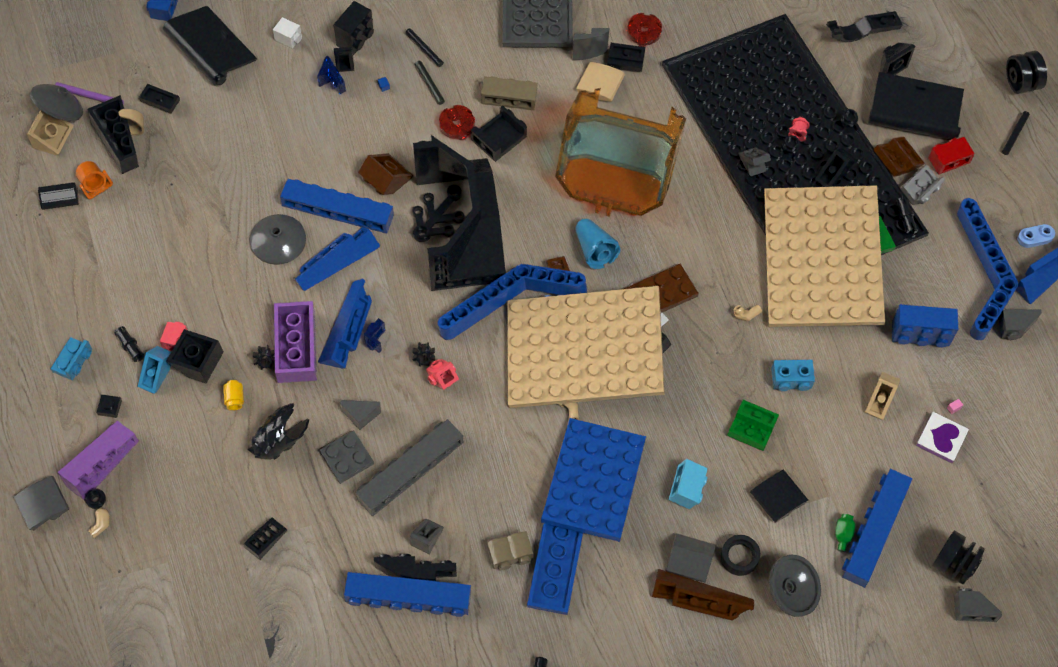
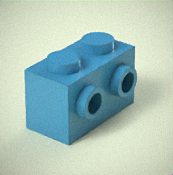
(793, 374)

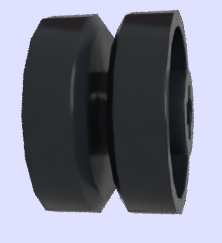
(1026, 72)

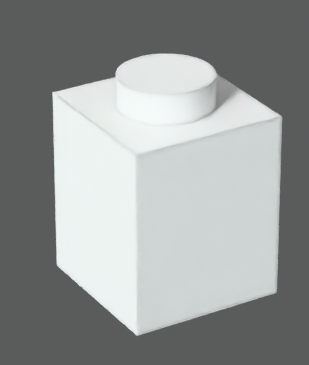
(287, 32)

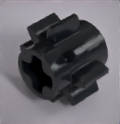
(423, 359)
(264, 362)

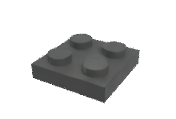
(346, 457)

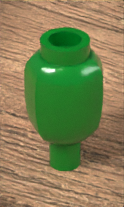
(844, 531)

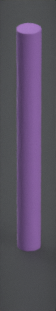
(85, 93)

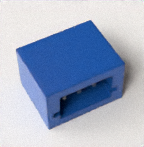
(383, 84)

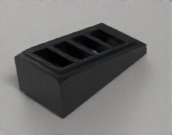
(344, 59)
(260, 553)

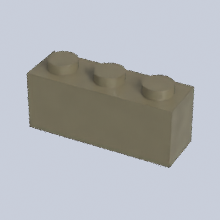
(509, 93)

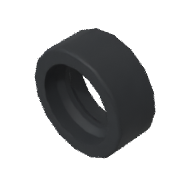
(749, 543)

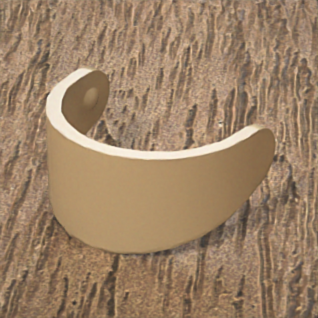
(135, 116)

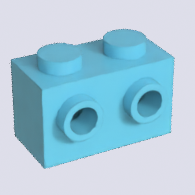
(688, 484)

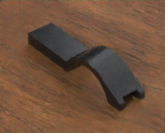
(867, 25)

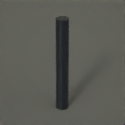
(424, 47)
(1013, 137)

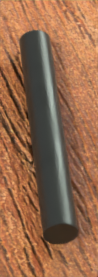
(429, 82)

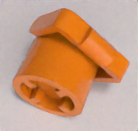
(92, 179)

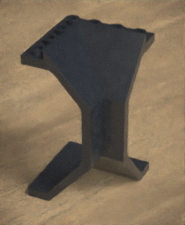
(476, 249)

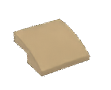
(602, 77)

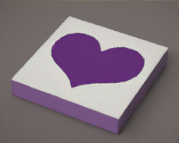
(942, 437)

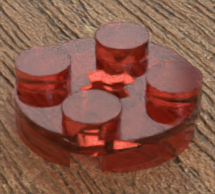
(647, 37)
(456, 113)

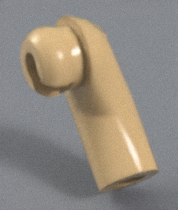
(741, 313)
(573, 410)
(102, 522)

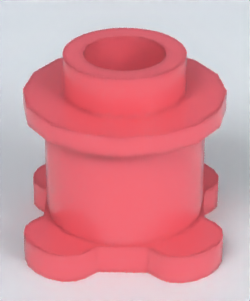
(799, 128)

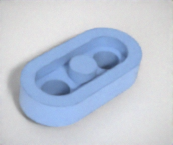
(1037, 235)

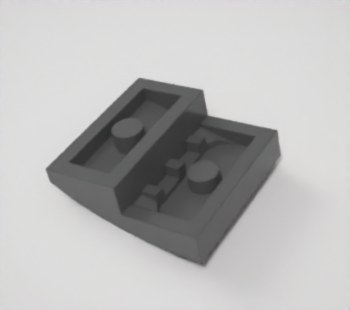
(590, 45)
(41, 502)

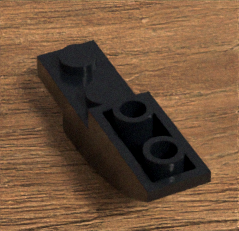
(406, 567)

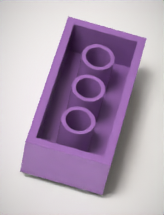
(295, 342)

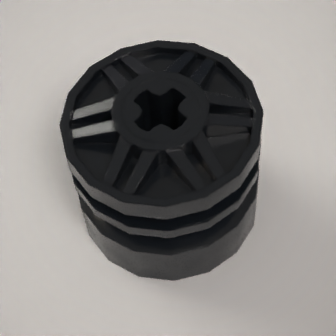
(959, 557)

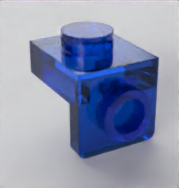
(373, 333)

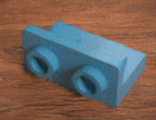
(72, 358)

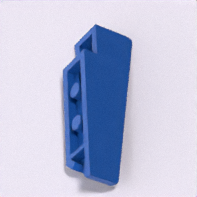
(336, 256)
(1039, 277)
(347, 327)

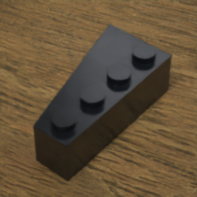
(114, 133)

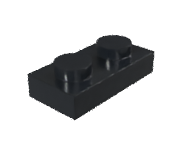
(159, 98)

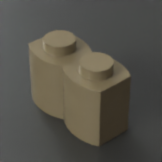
(510, 550)

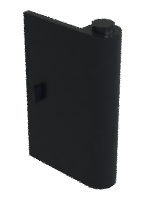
(208, 43)
(916, 106)

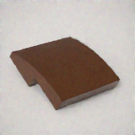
(899, 156)

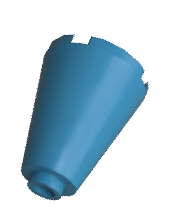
(596, 244)

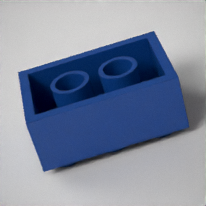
(924, 325)

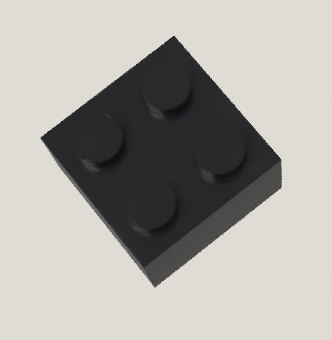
(354, 27)

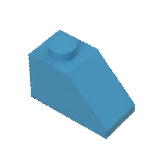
(154, 369)

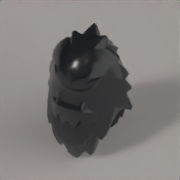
(273, 438)

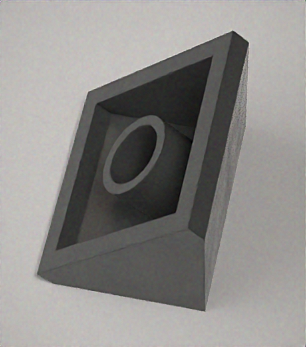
(691, 558)

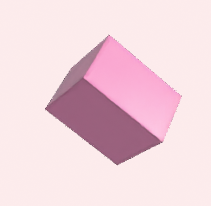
(954, 406)

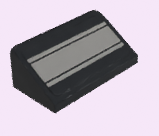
(58, 195)

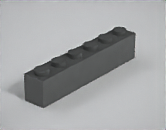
(410, 467)

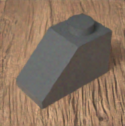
(1017, 322)
(974, 606)

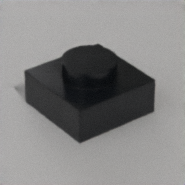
(109, 406)

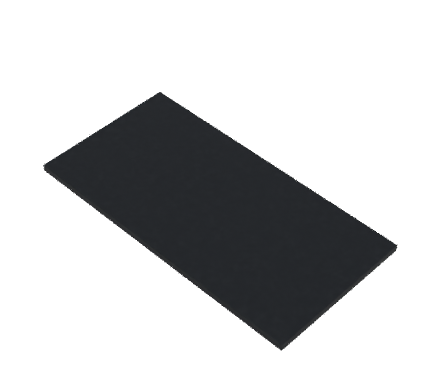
(748, 94)

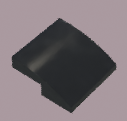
(779, 496)

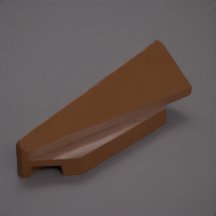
(700, 596)

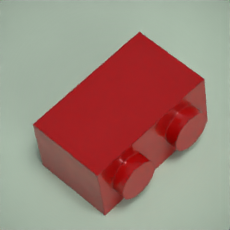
(951, 155)

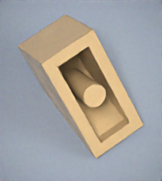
(882, 395)

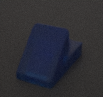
(330, 74)

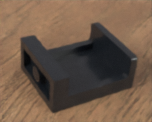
(499, 134)

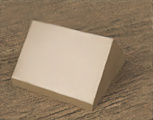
(49, 133)

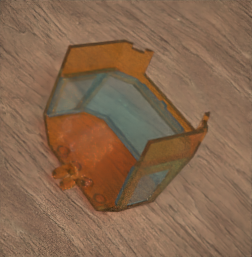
(617, 157)

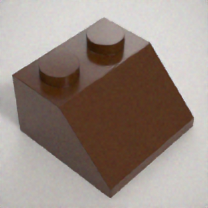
(384, 173)

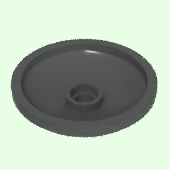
(56, 102)
(278, 247)
(795, 585)

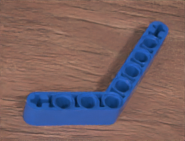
(970, 214)
(505, 289)

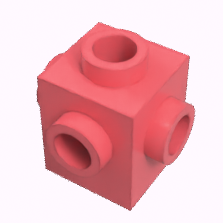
(442, 374)

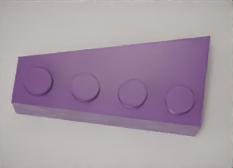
(98, 459)

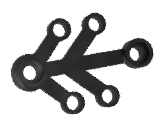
(437, 216)

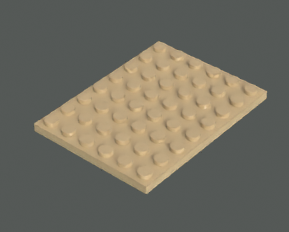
(823, 256)
(585, 347)

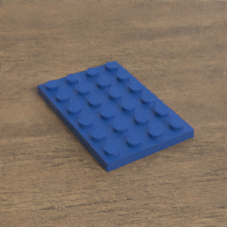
(593, 480)

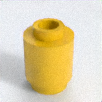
(233, 395)

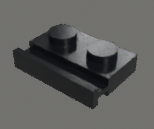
(626, 57)

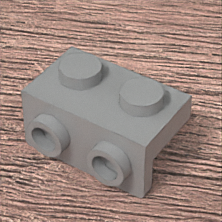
(922, 185)

